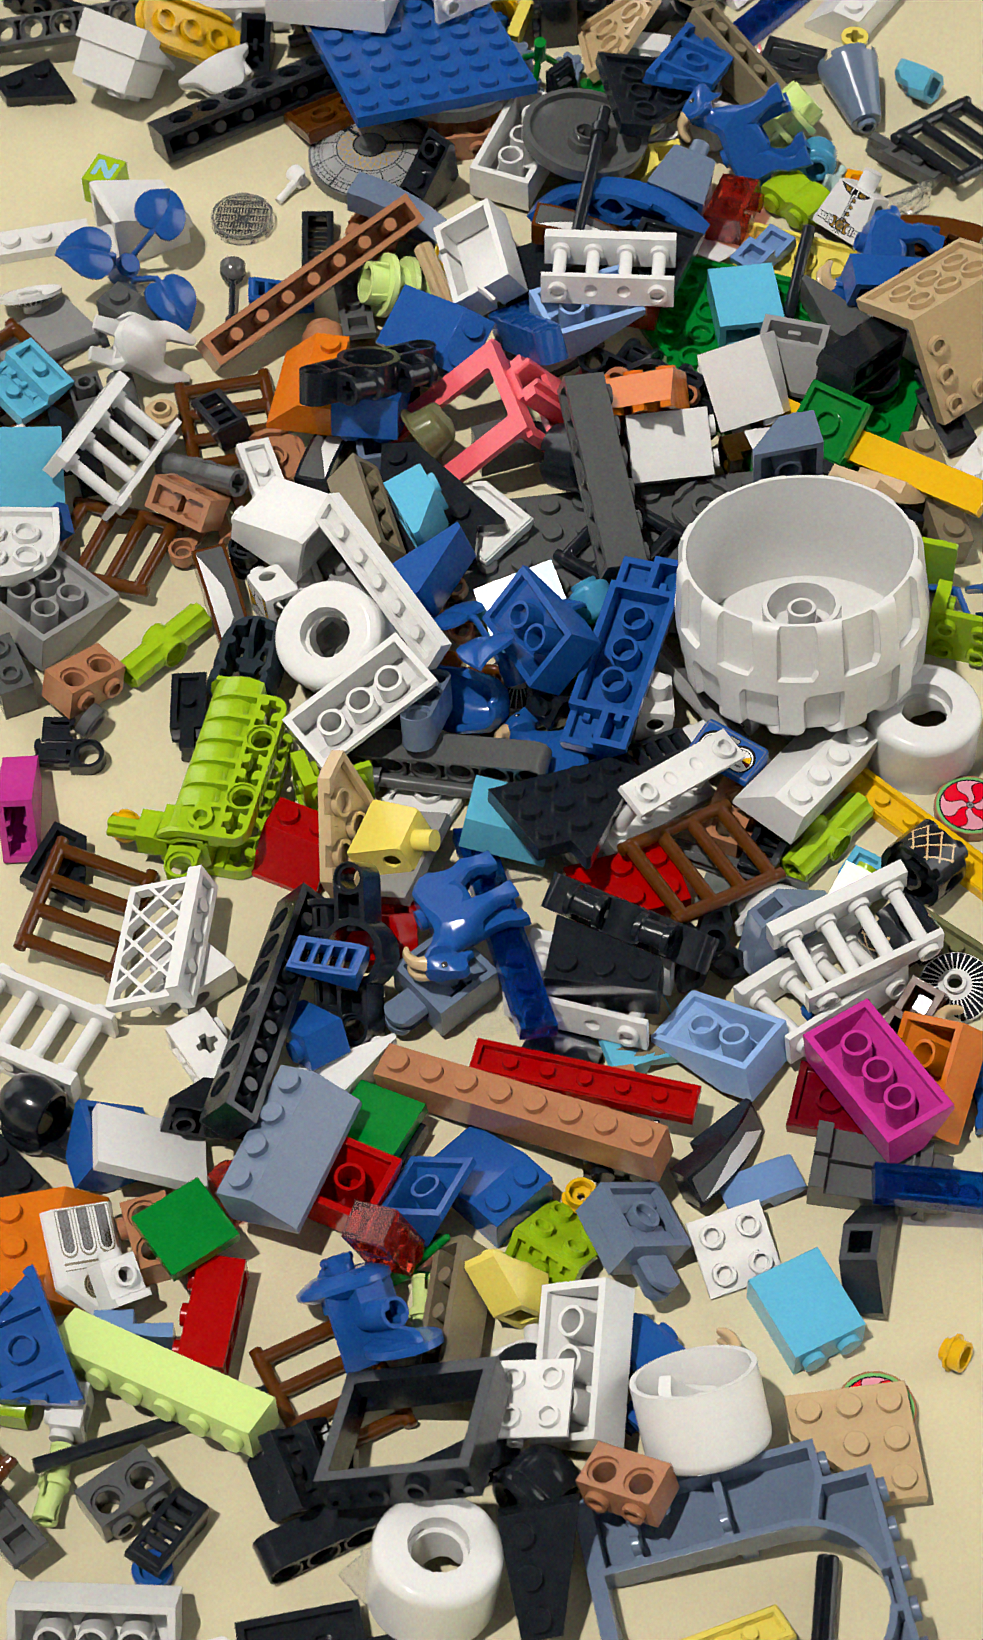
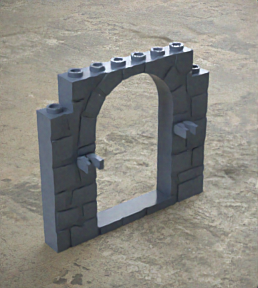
(752, 1507)

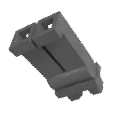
(843, 1170)

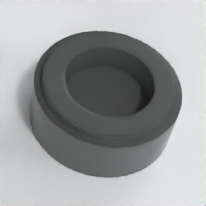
(90, 721)

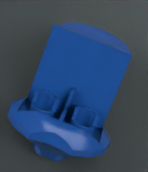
(366, 1313)

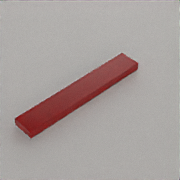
(590, 1081)

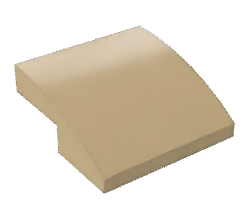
(895, 488)

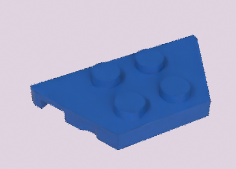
(689, 62)
(32, 1351)

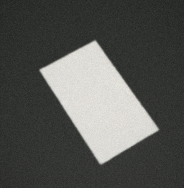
(715, 250)

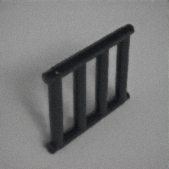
(946, 116)
(669, 533)

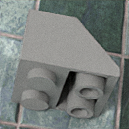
(798, 348)

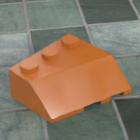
(649, 391)
(24, 1242)

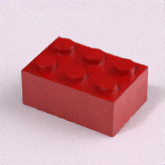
(622, 879)

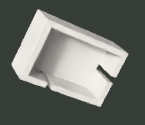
(480, 258)

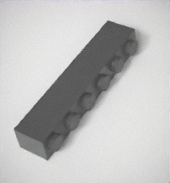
(601, 471)

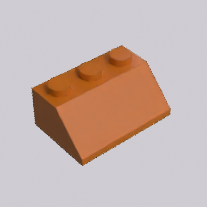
(286, 411)
(953, 1059)

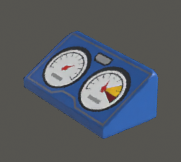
(750, 766)

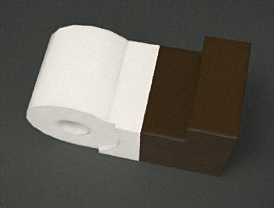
(737, 449)

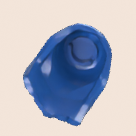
(478, 702)

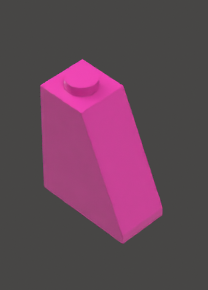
(20, 808)

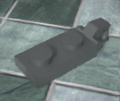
(902, 160)

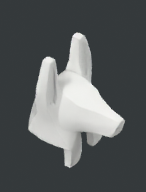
(140, 346)

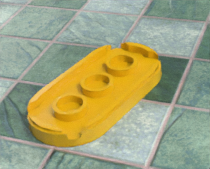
(187, 28)

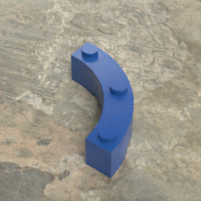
(626, 202)

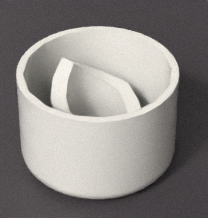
(298, 624)
(921, 757)
(702, 1409)
(428, 1604)

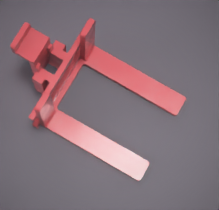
(519, 385)

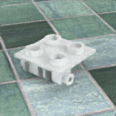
(732, 1247)
(537, 1400)

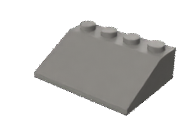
(54, 610)

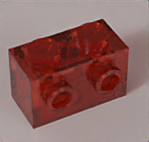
(733, 209)

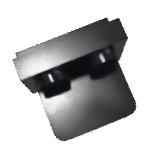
(288, 1467)

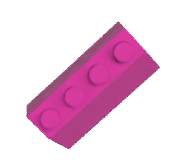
(877, 1081)

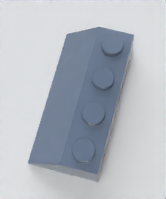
(790, 448)
(288, 1150)

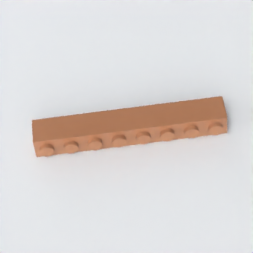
(309, 282)
(528, 1112)

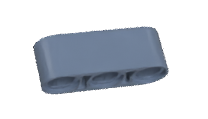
(427, 716)

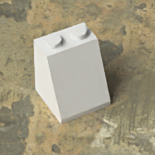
(114, 214)
(745, 382)
(670, 446)
(282, 526)

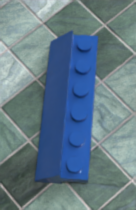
(619, 671)

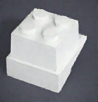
(118, 57)

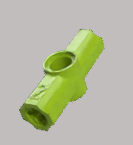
(165, 644)
(827, 837)

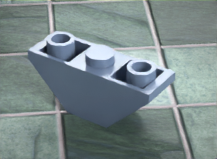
(753, 941)

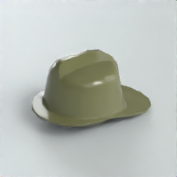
(431, 429)

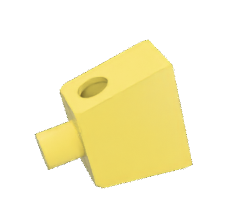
(393, 838)

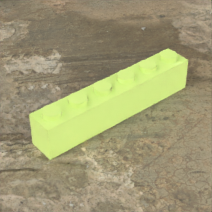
(168, 1383)

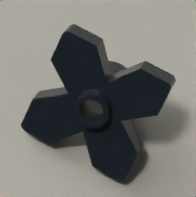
(727, 960)

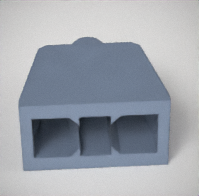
(686, 174)

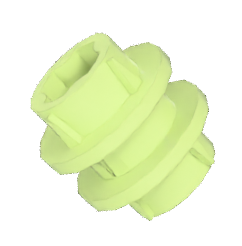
(805, 114)
(384, 279)

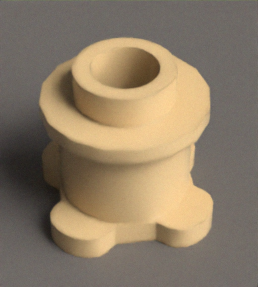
(162, 412)

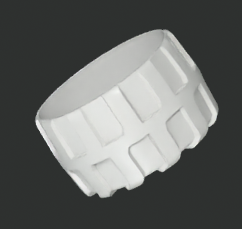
(802, 602)

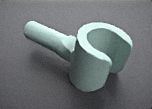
(831, 180)

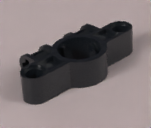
(639, 357)
(369, 373)
(334, 919)
(630, 923)

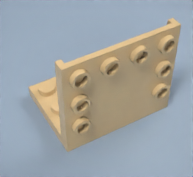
(944, 315)

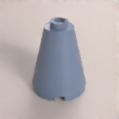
(854, 84)

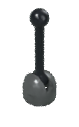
(232, 272)

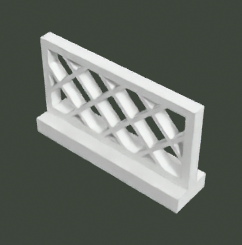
(187, 940)

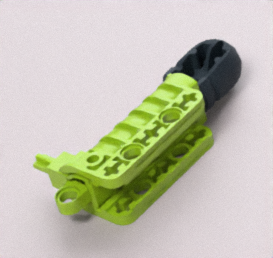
(228, 764)

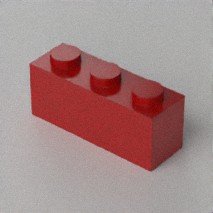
(213, 1312)

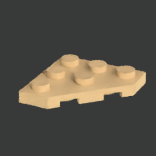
(613, 30)
(341, 808)
(862, 1429)

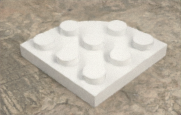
(27, 542)

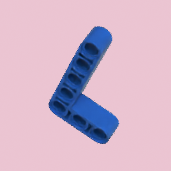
(528, 334)

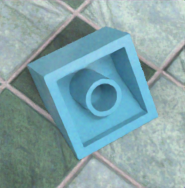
(418, 503)

